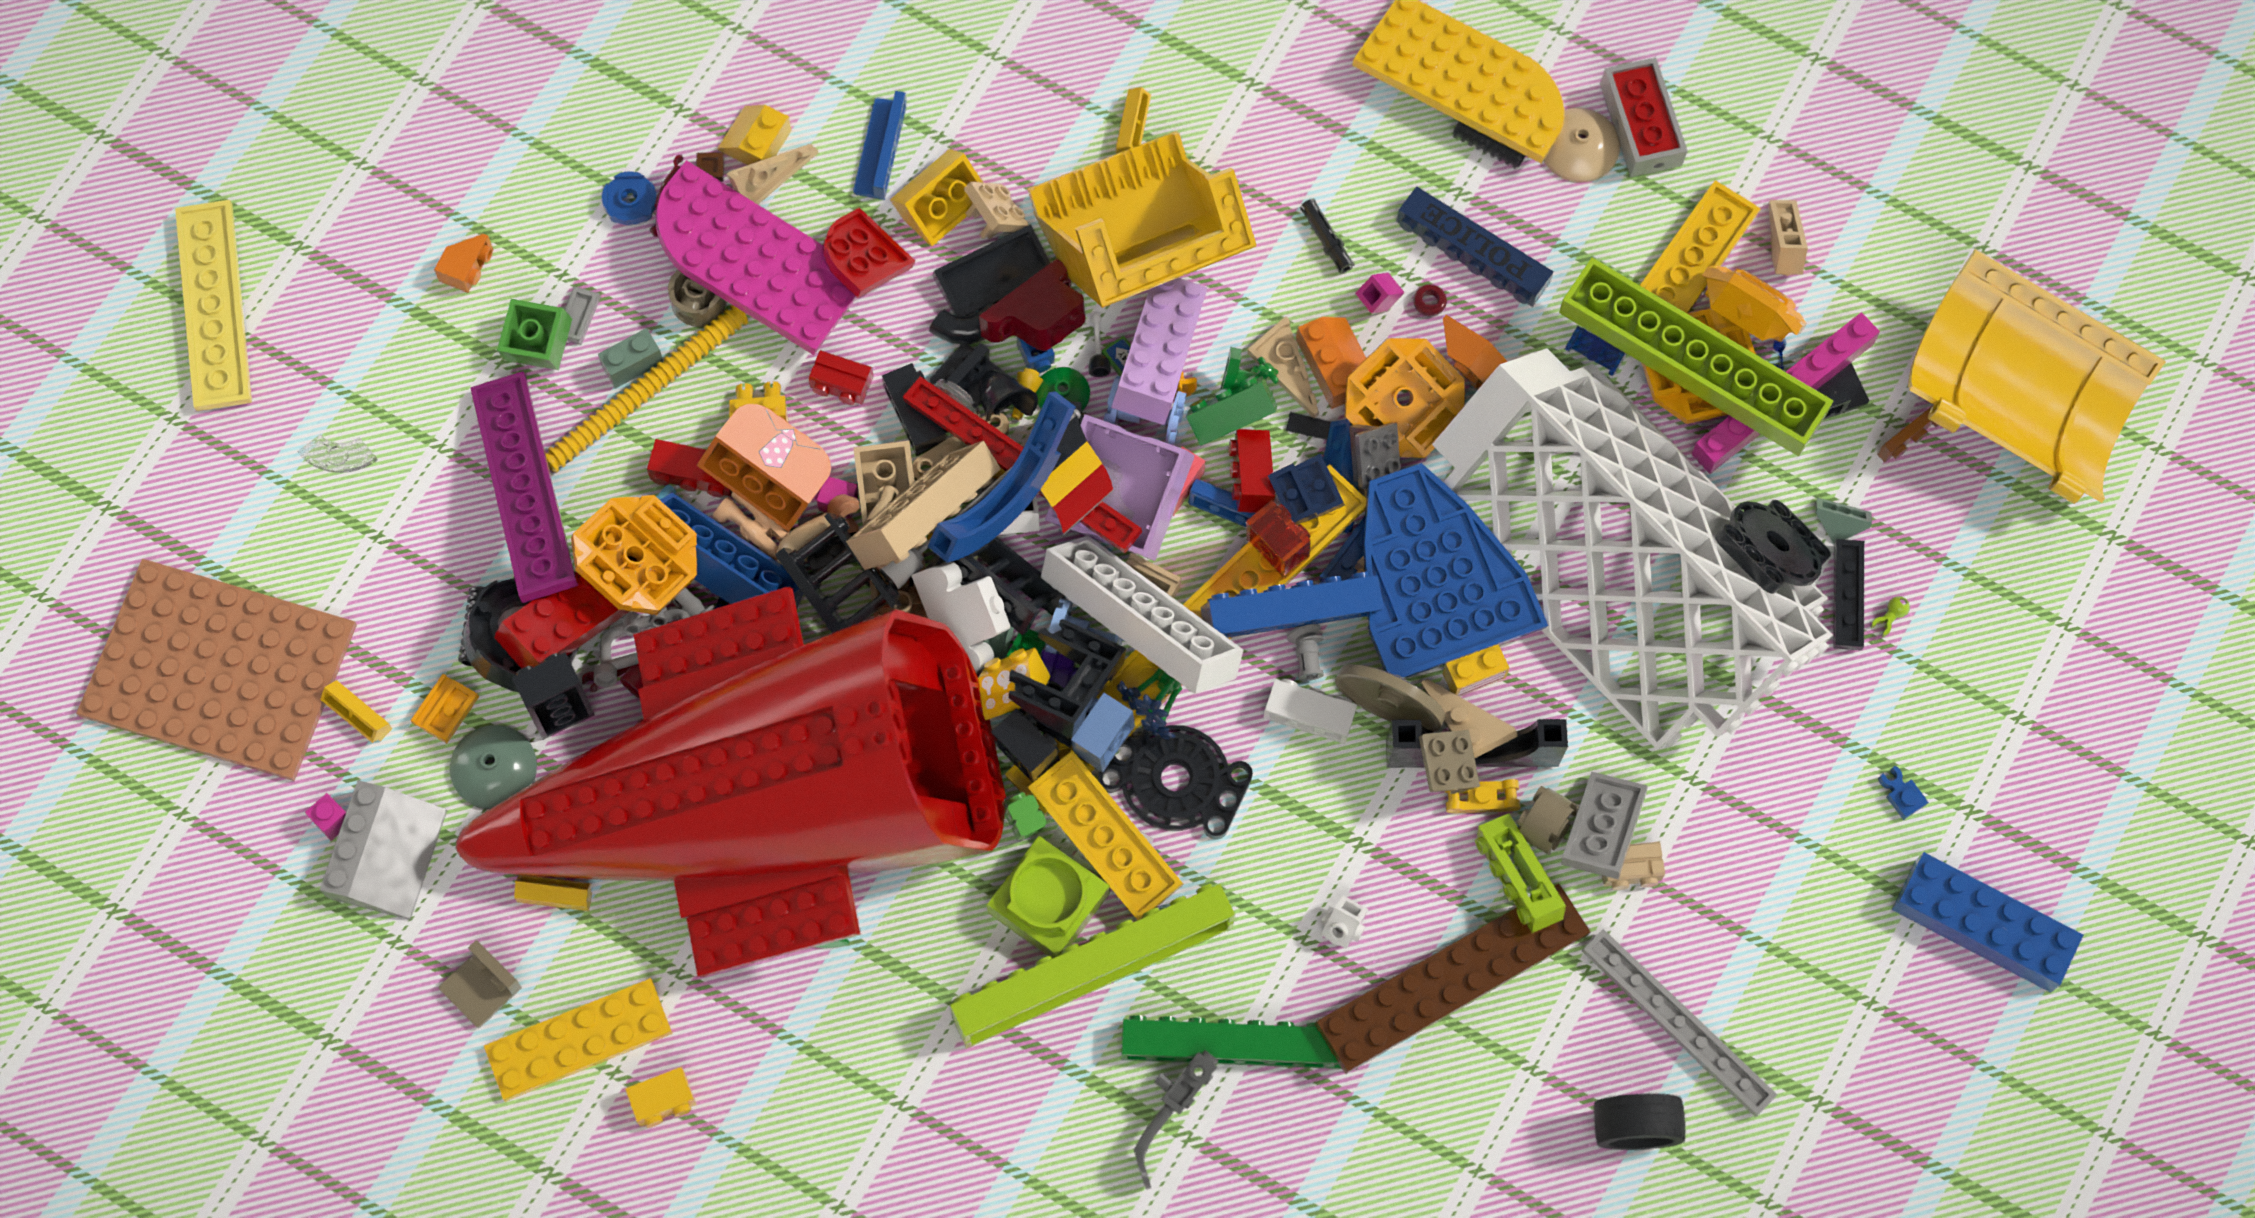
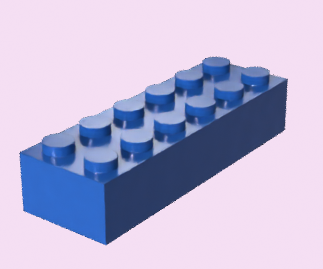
(727, 562)
(1293, 607)
(1987, 922)

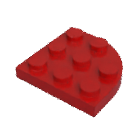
(863, 253)

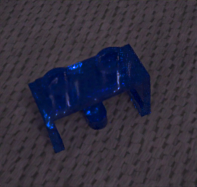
(1596, 349)

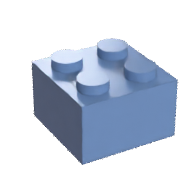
(1103, 732)

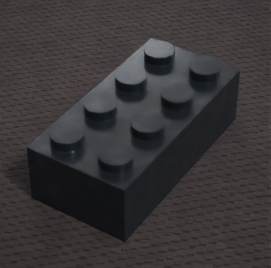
(553, 695)

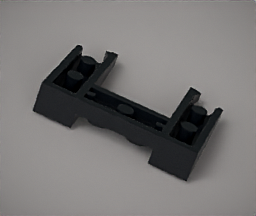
(1067, 709)

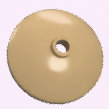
(1585, 158)

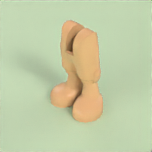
(757, 531)

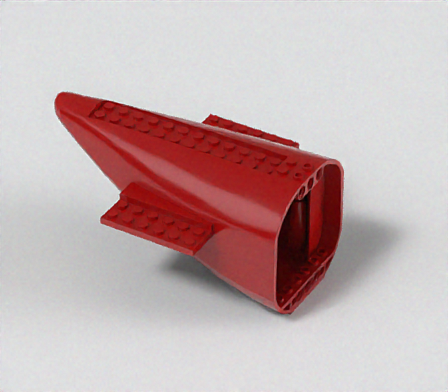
(768, 777)

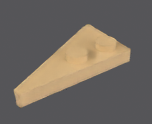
(764, 177)
(1282, 353)
(1485, 729)

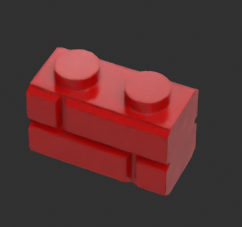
(840, 378)

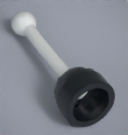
(1099, 364)

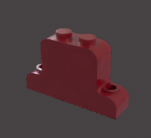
(1037, 311)

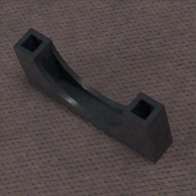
(1535, 746)

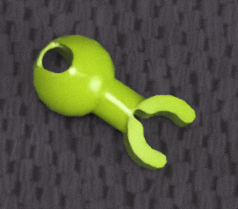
(1895, 610)

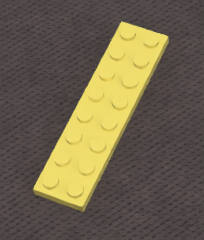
(213, 305)

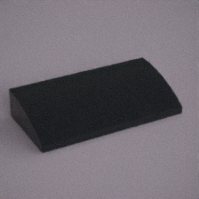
(991, 271)

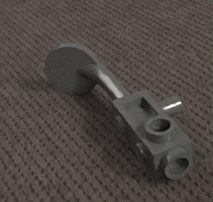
(1177, 1098)

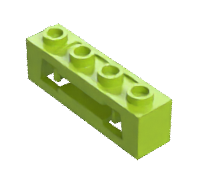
(1544, 904)

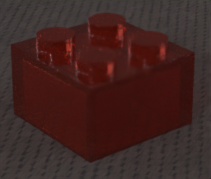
(1278, 538)

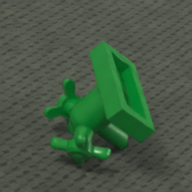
(1234, 375)

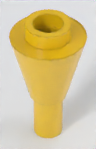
(1031, 380)

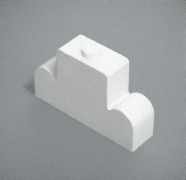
(968, 610)

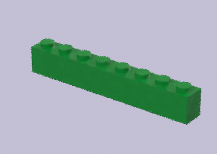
(1228, 1042)

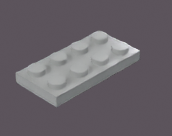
(1604, 825)

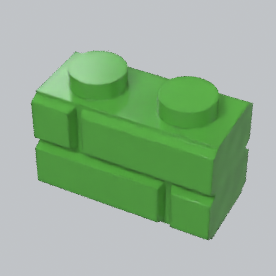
(1024, 816)

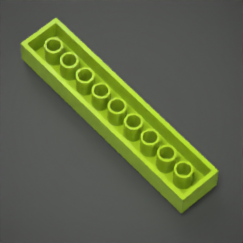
(1695, 356)

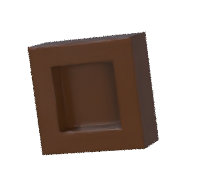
(712, 164)

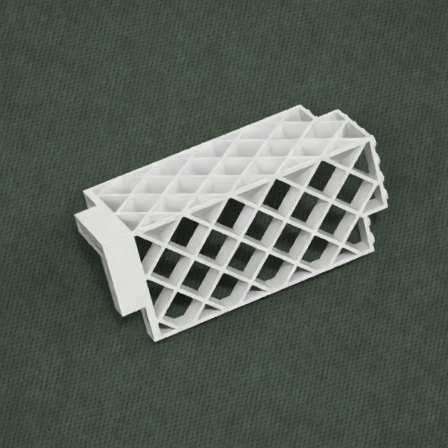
(1670, 513)

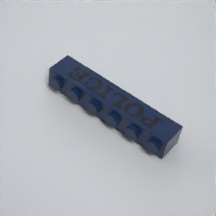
(1474, 247)

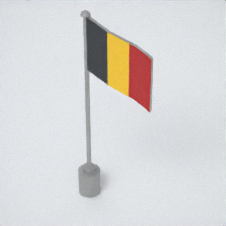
(1072, 491)

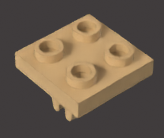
(996, 208)

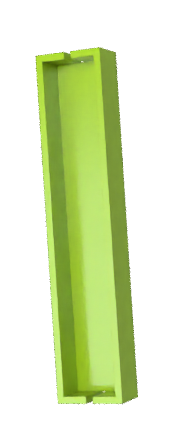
(1092, 965)

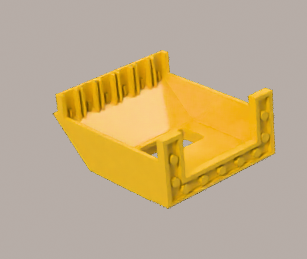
(1141, 219)

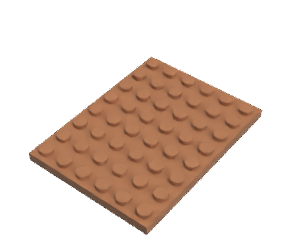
(217, 669)

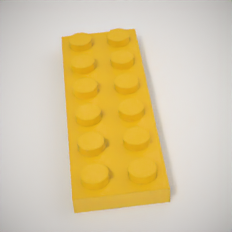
(1701, 242)
(1105, 835)
(577, 1039)

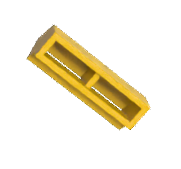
(1133, 119)
(355, 712)
(553, 892)

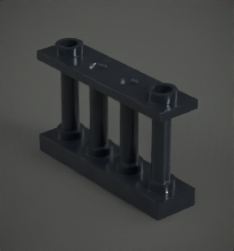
(1022, 577)
(810, 582)

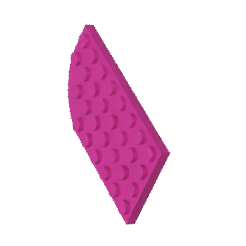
(750, 257)

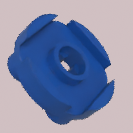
(619, 188)

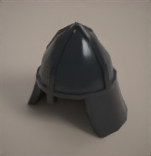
(1001, 390)

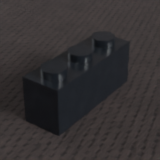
(919, 429)

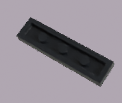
(1848, 595)

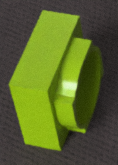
(1048, 898)

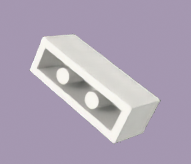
(1310, 710)

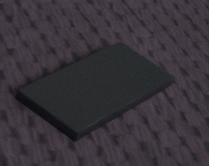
(1308, 426)

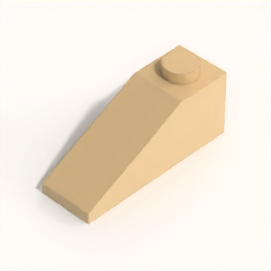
(1787, 237)

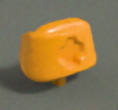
(1186, 385)

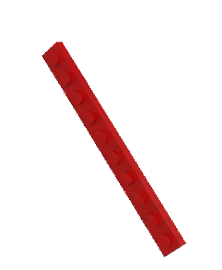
(973, 429)

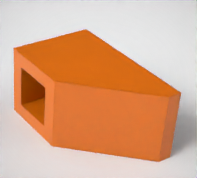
(463, 261)

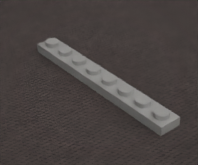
(1679, 1023)

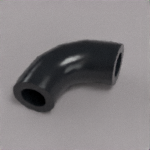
(958, 329)

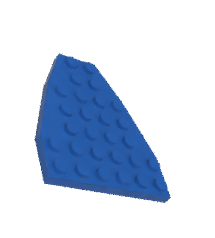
(1439, 575)

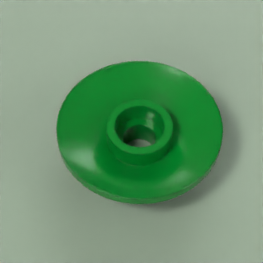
(1076, 383)

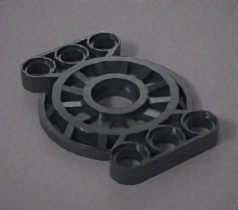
(1751, 539)
(1201, 794)

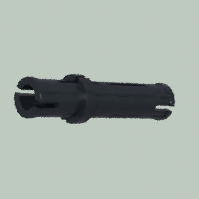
(1332, 244)

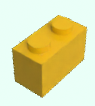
(661, 1097)

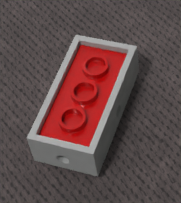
(1643, 117)

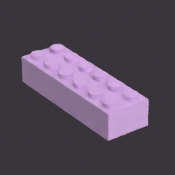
(1159, 350)

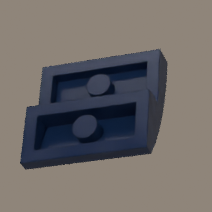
(1306, 489)

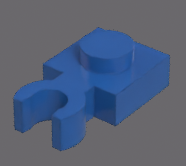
(1905, 797)

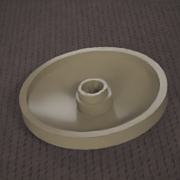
(1389, 696)

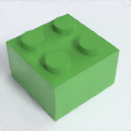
(534, 334)

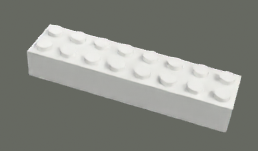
(1142, 614)

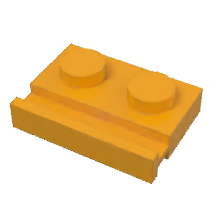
(444, 708)

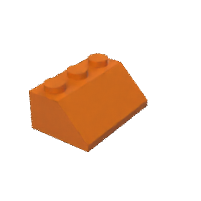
(1471, 352)
(1331, 354)

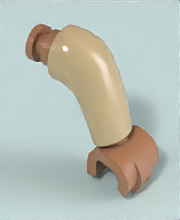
(801, 535)

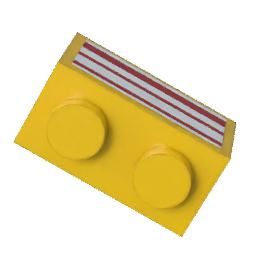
(1476, 671)

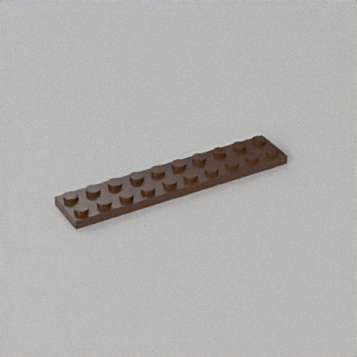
(1444, 984)

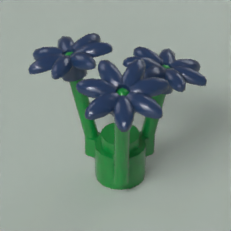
(1150, 707)

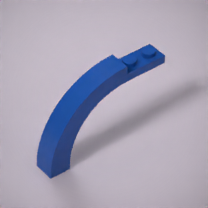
(1014, 493)

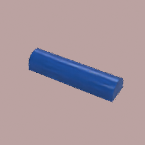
(1217, 502)

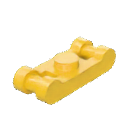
(1485, 798)

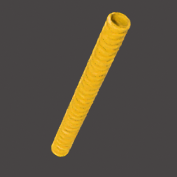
(645, 388)

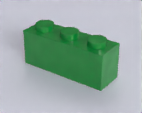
(1231, 409)

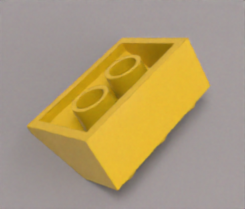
(937, 197)

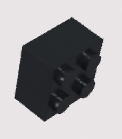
(1026, 745)

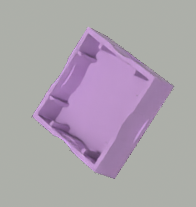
(1153, 480)

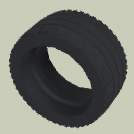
(1639, 1121)

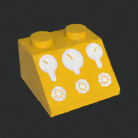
(995, 681)

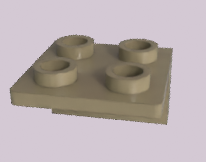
(1449, 761)
(480, 986)

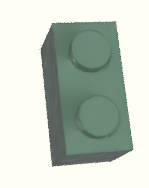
(630, 358)

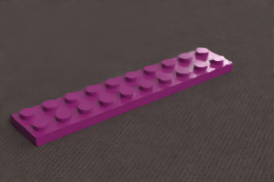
(523, 487)

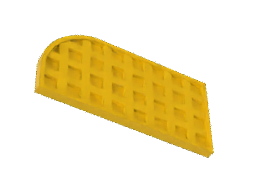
(1465, 76)

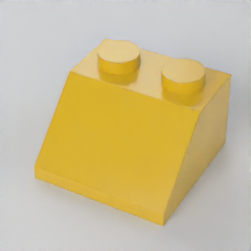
(756, 134)

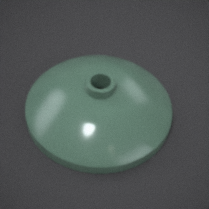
(490, 784)

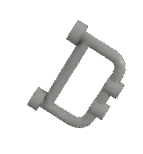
(606, 673)

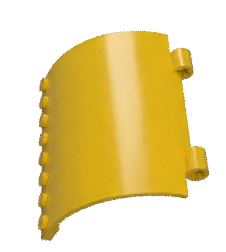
(2030, 374)

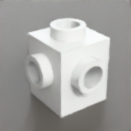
(1344, 922)

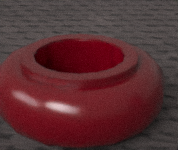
(1432, 290)

